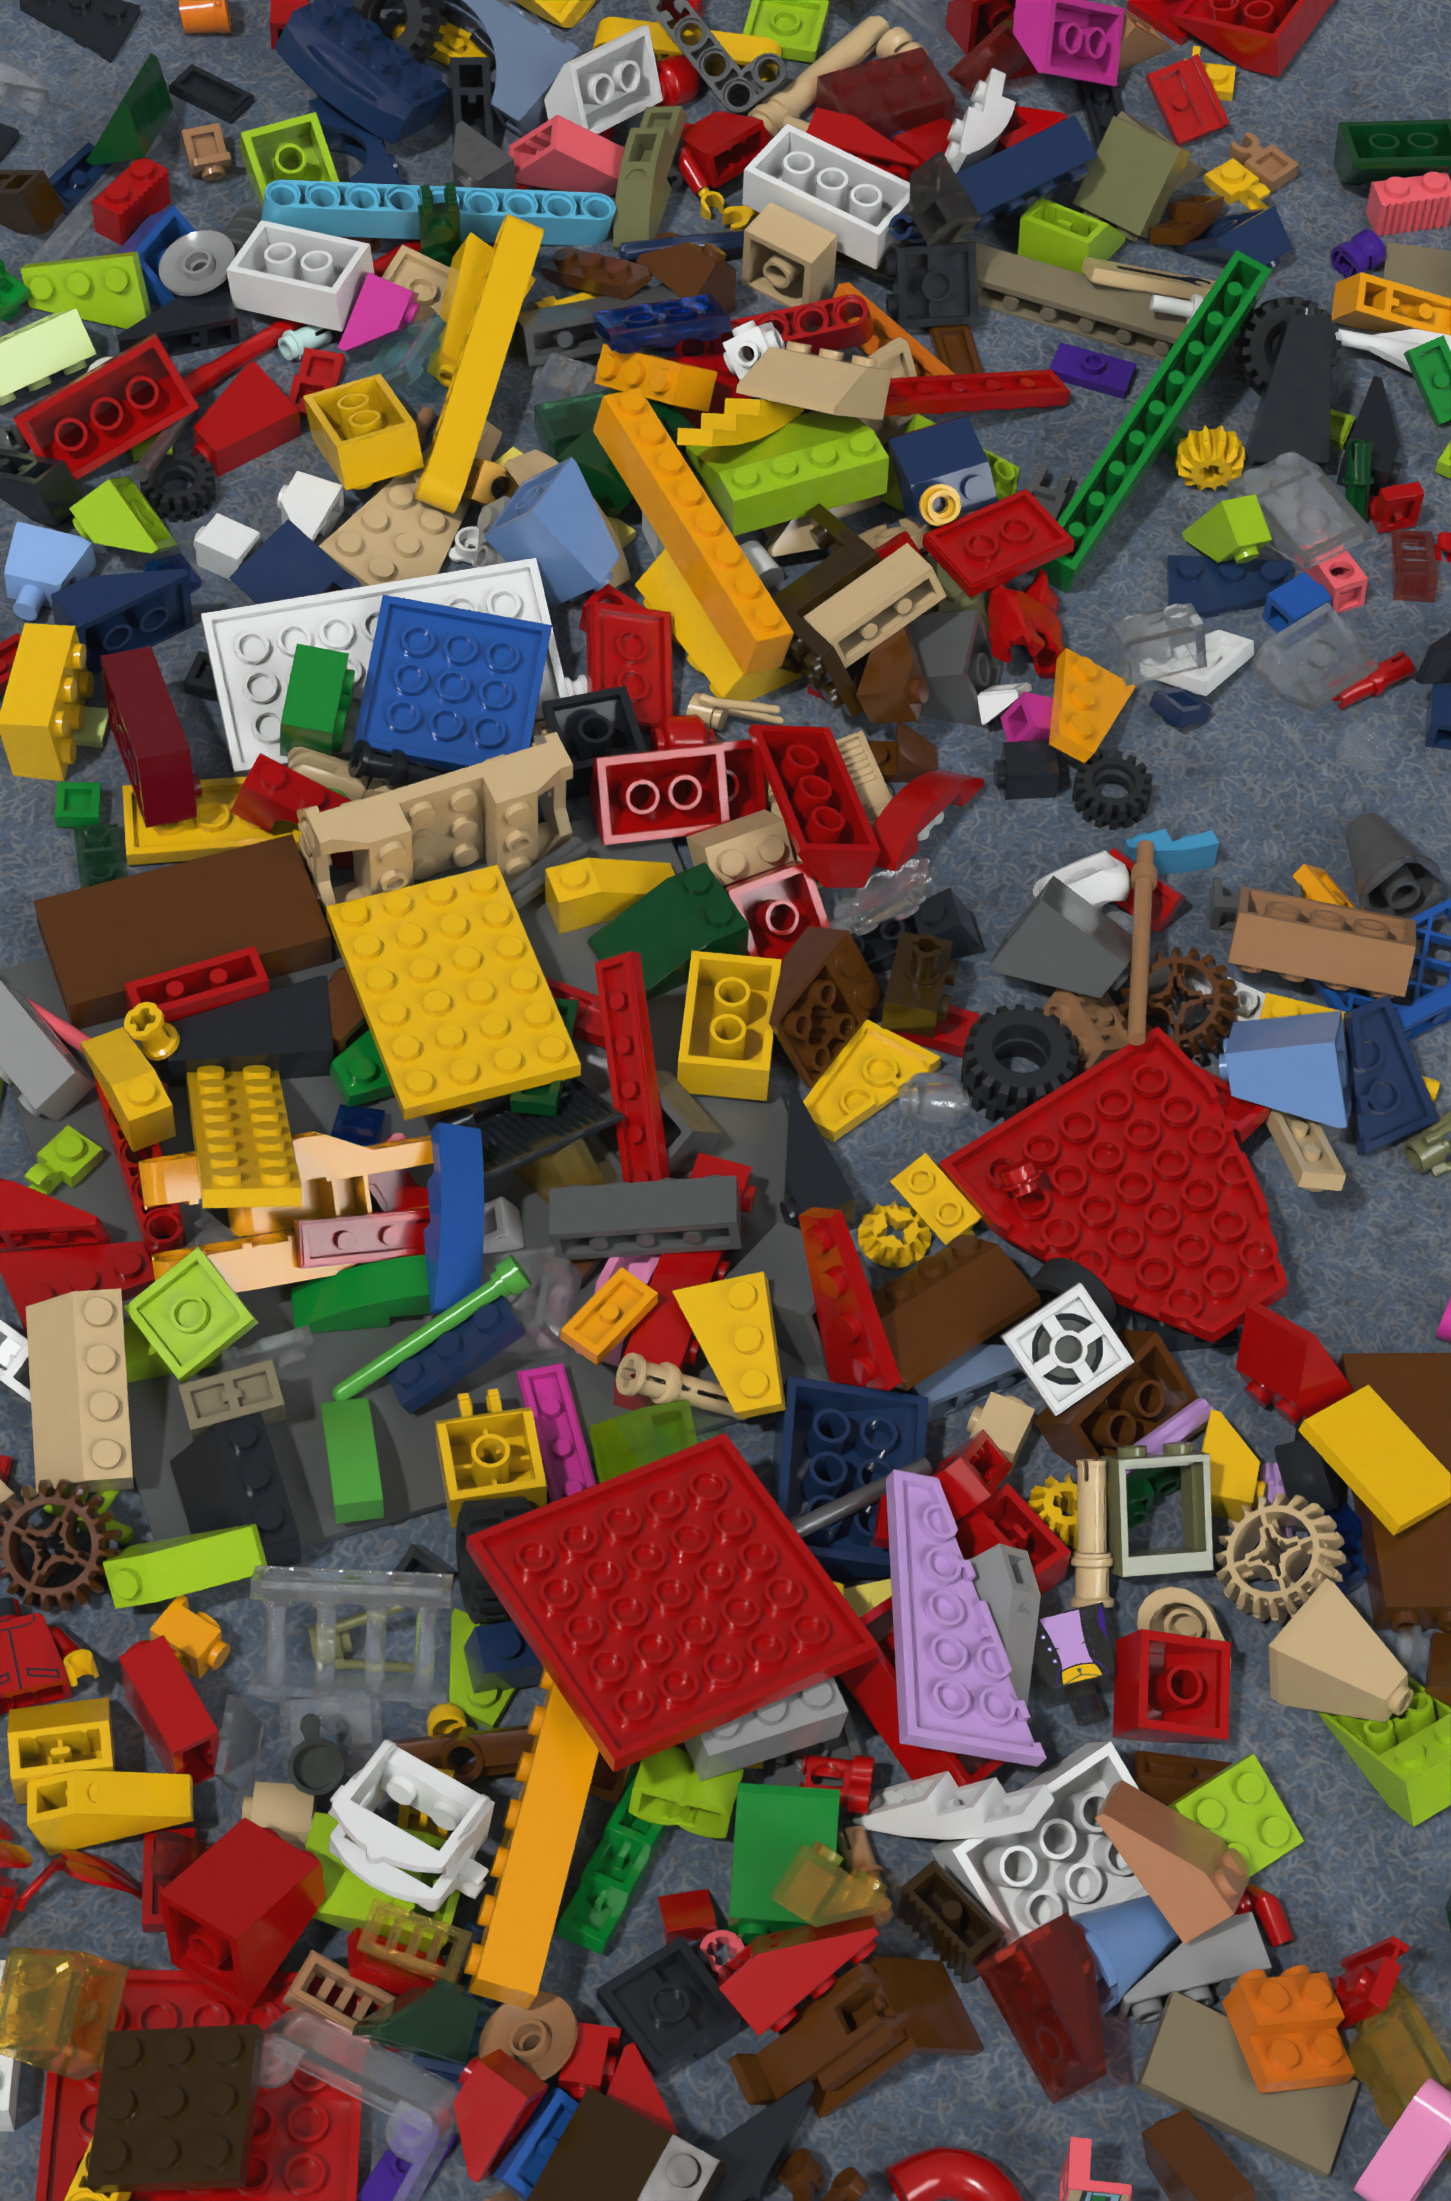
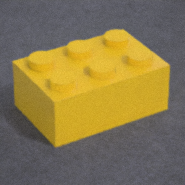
(364, 432)
(45, 701)
(727, 1025)

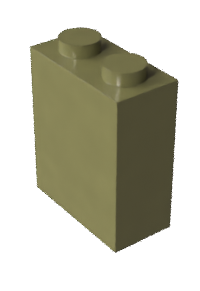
(1131, 178)

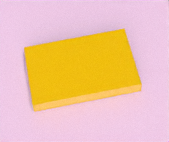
(1379, 1459)

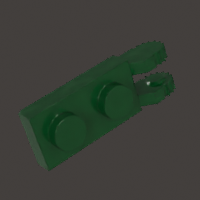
(439, 225)

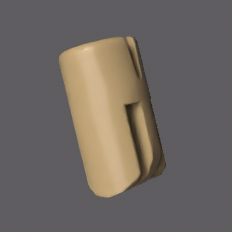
(327, 771)

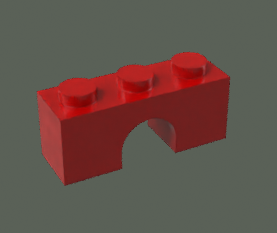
(276, 794)

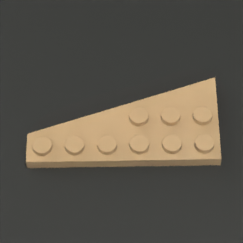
(400, 535)

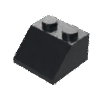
(593, 727)

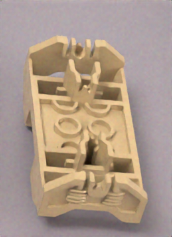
(445, 824)

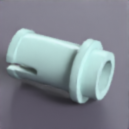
(294, 342)

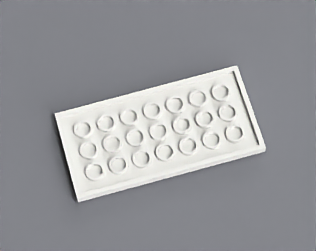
(256, 645)

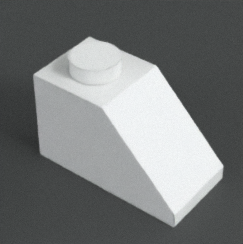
(311, 505)

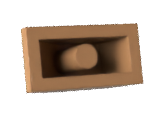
(1139, 41)

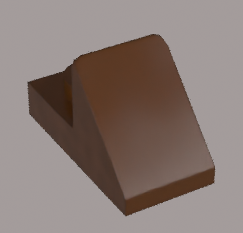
(905, 757)

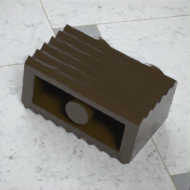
(949, 1921)

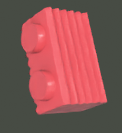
(1410, 203)

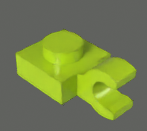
(64, 1159)

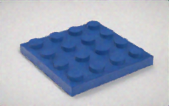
(451, 683)

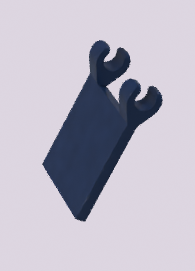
(290, 568)

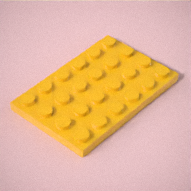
(452, 992)

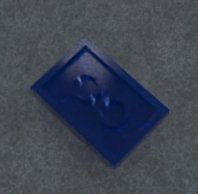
(662, 323)

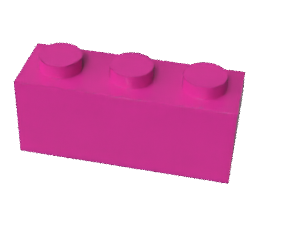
(1071, 38)

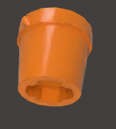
(205, 16)

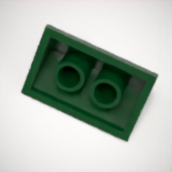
(136, 118)

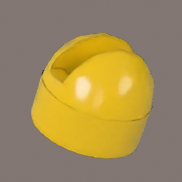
(445, 1718)

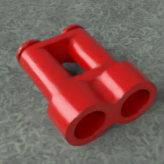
(856, 1776)

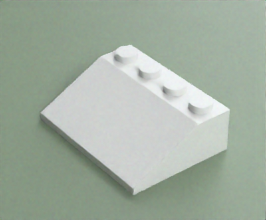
(1057, 1865)

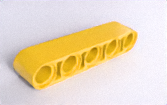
(739, 46)

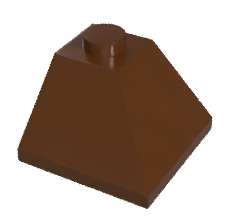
(694, 271)

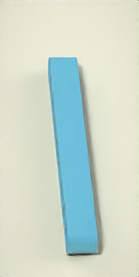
(392, 210)

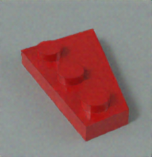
(52, 1272)

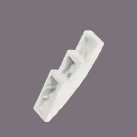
(942, 1810)

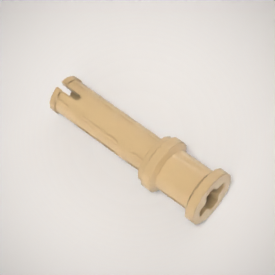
(674, 1385)
(1091, 1557)

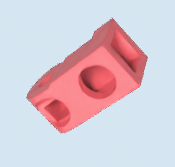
(1342, 580)

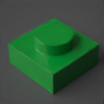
(78, 804)

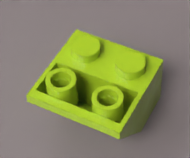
(1065, 236)

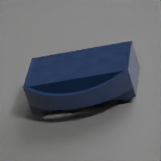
(361, 69)

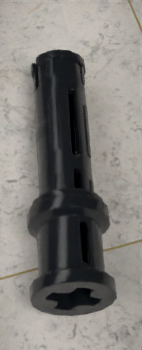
(389, 766)

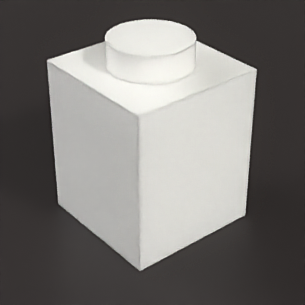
(224, 545)

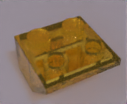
(823, 1892)
(59, 2009)

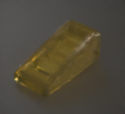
(442, 1931)

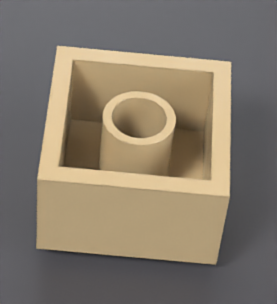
(788, 257)

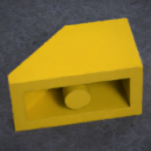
(1231, 1469)

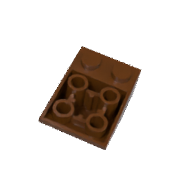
(821, 999)

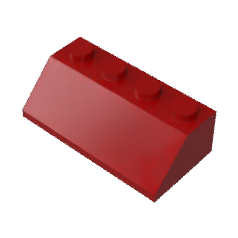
(108, 408)
(818, 802)
(876, 1693)

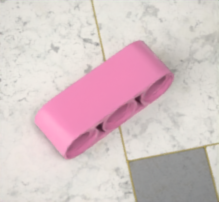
(1411, 2148)

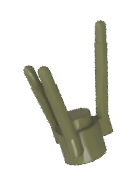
(1430, 1148)
(344, 1644)

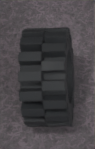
(185, 501)
(1109, 809)

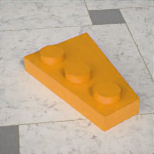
(1084, 704)

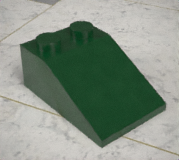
(671, 922)

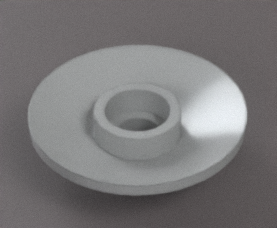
(196, 262)

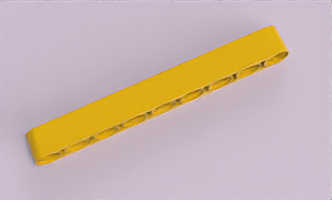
(479, 364)

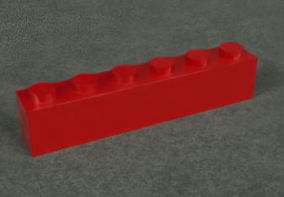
(664, 1331)

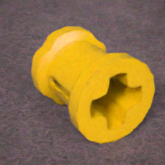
(147, 1025)

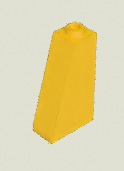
(458, 304)

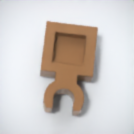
(1268, 163)

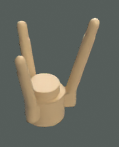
(716, 710)

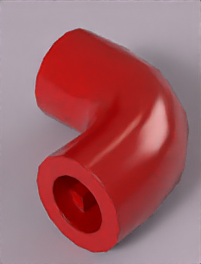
(950, 2175)

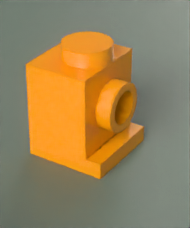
(192, 1636)

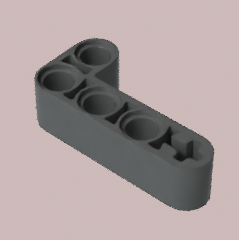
(711, 48)

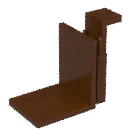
(860, 2033)

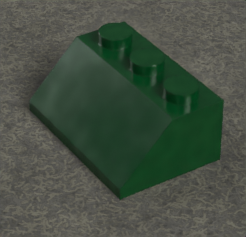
(1391, 149)
(599, 471)

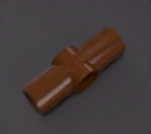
(495, 1750)

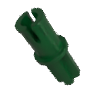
(1358, 475)

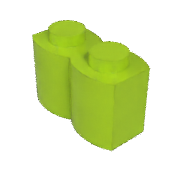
(672, 1794)

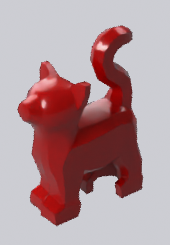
(1026, 620)

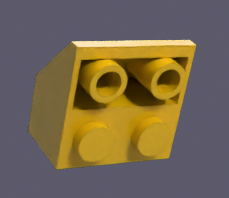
(59, 1740)

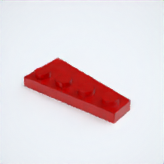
(845, 1309)

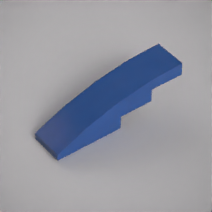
(456, 1215)

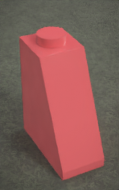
(567, 158)

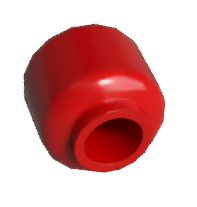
(677, 80)
(680, 732)

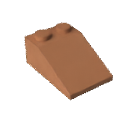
(1175, 1859)

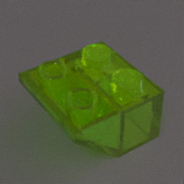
(641, 1437)

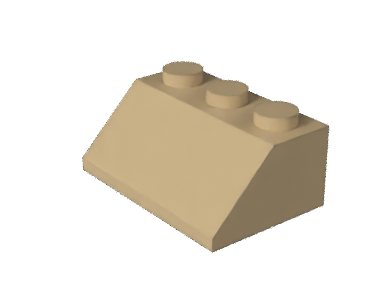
(819, 381)

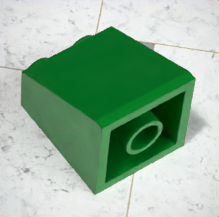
(766, 1834)

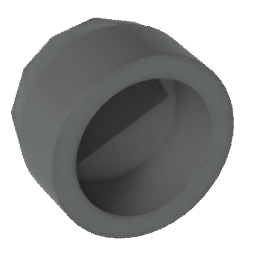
(13, 431)

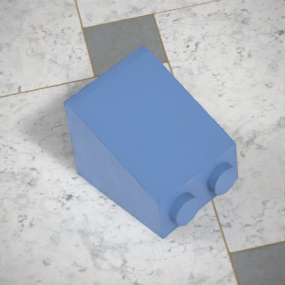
(562, 528)
(1291, 1065)

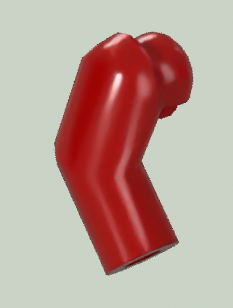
(1269, 1911)

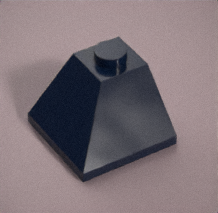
(1252, 232)

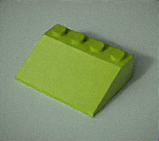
(792, 471)

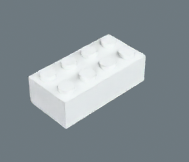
(829, 191)

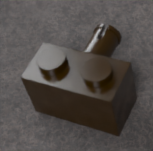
(918, 983)

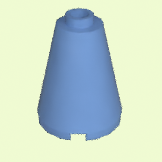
(1124, 1944)

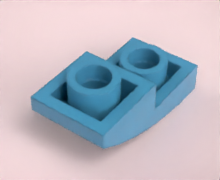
(1179, 856)

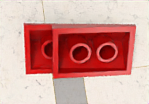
(675, 790)

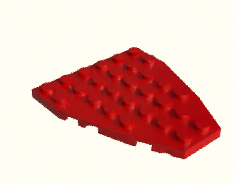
(1135, 1190)

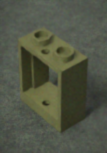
(1196, 1511)

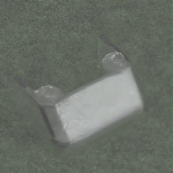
(414, 2097)

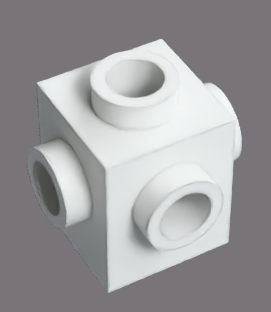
(759, 338)

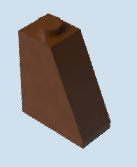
(1191, 2163)

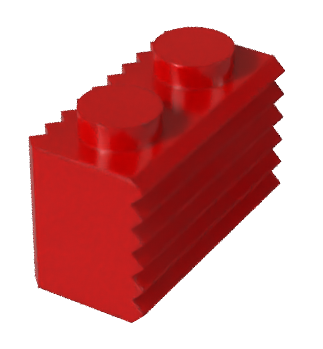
(131, 199)

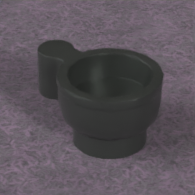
(315, 1763)

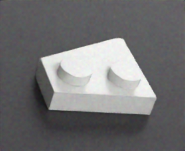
(1224, 656)

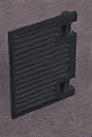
(521, 1138)

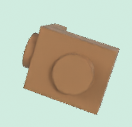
(206, 152)

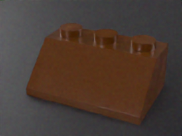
(1123, 1406)

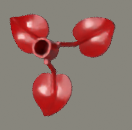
(76, 1863)

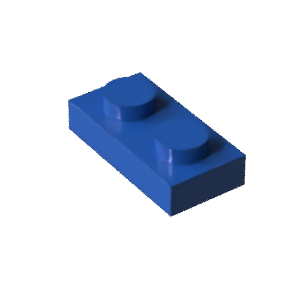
(536, 2143)

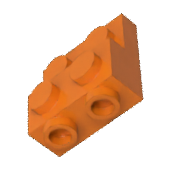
(1289, 2029)

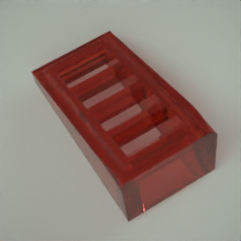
(1421, 578)

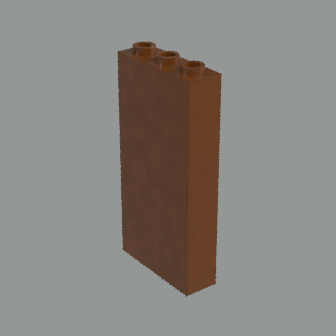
(179, 918)
(1412, 1569)

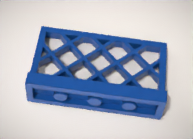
(1421, 1012)

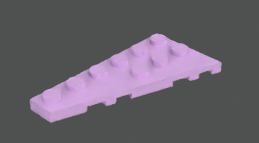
(947, 1648)

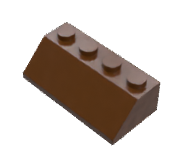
(951, 1305)

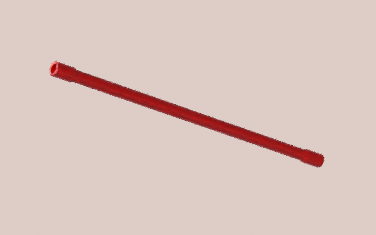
(212, 373)

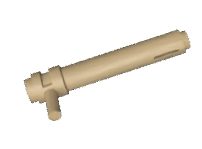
(786, 105)

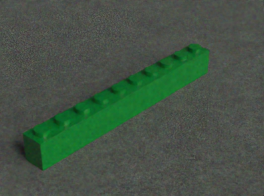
(1156, 414)

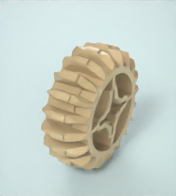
(1244, 1564)

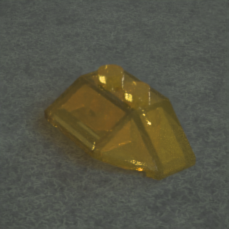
(1396, 2056)

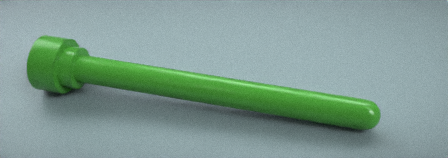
(506, 1280)

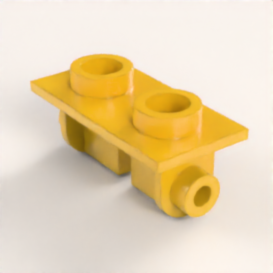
(936, 1200)

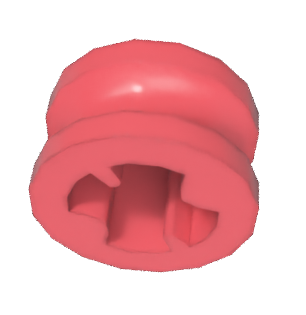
(720, 1937)

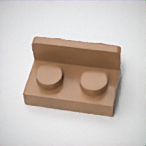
(1093, 1025)

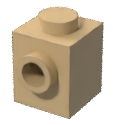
(1006, 1422)

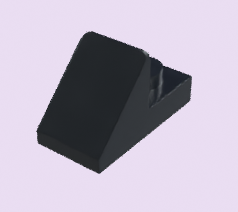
(1307, 1473)

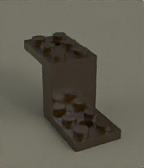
(808, 649)

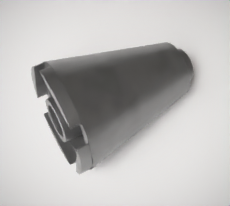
(1390, 870)

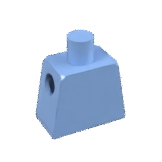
(42, 564)

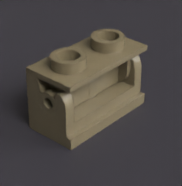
(233, 1396)

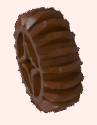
(1214, 1007)
(65, 1526)

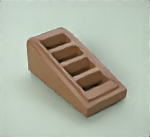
(332, 1975)

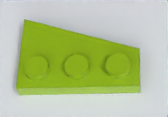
(99, 287)

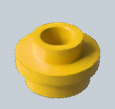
(951, 509)

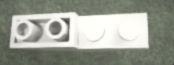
(982, 124)

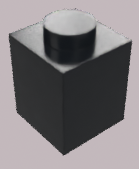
(1027, 770)

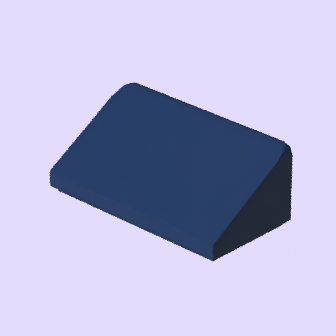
(76, 178)

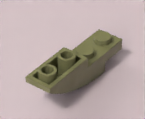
(643, 174)

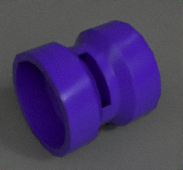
(1354, 255)

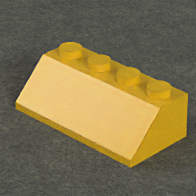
(691, 627)

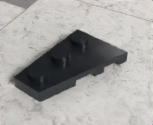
(91, 23)

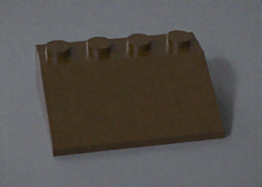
(623, 2157)

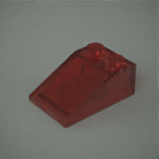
(1051, 2004)

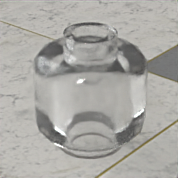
(933, 1101)

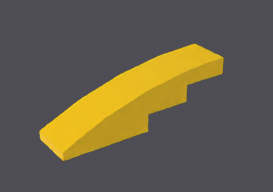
(741, 423)

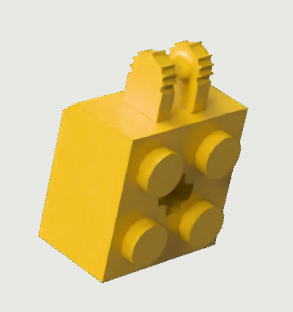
(489, 1455)

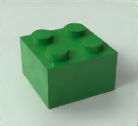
(317, 701)

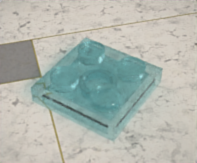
(405, 351)

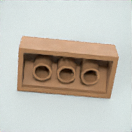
(1322, 943)

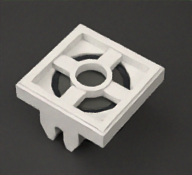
(1066, 1349)

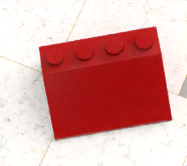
(1253, 32)

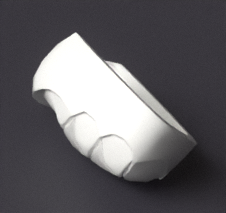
(1095, 878)

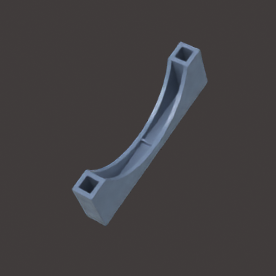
(525, 58)

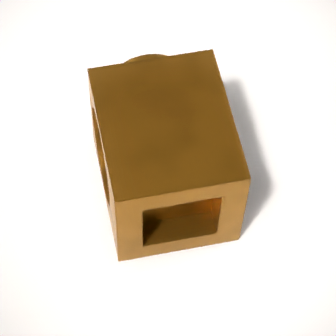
(481, 479)

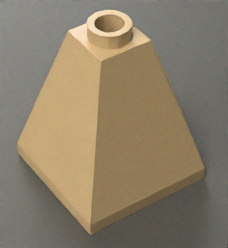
(1336, 1662)

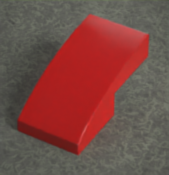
(317, 373)

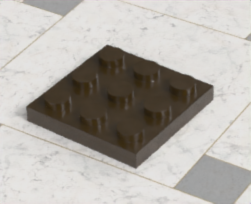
(176, 2109)

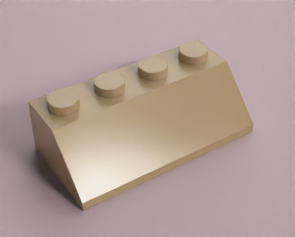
(80, 1390)

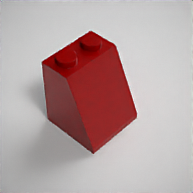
(241, 1910)

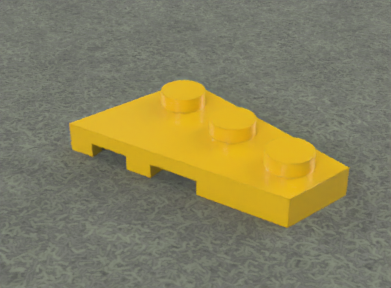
(865, 1079)
(738, 1339)

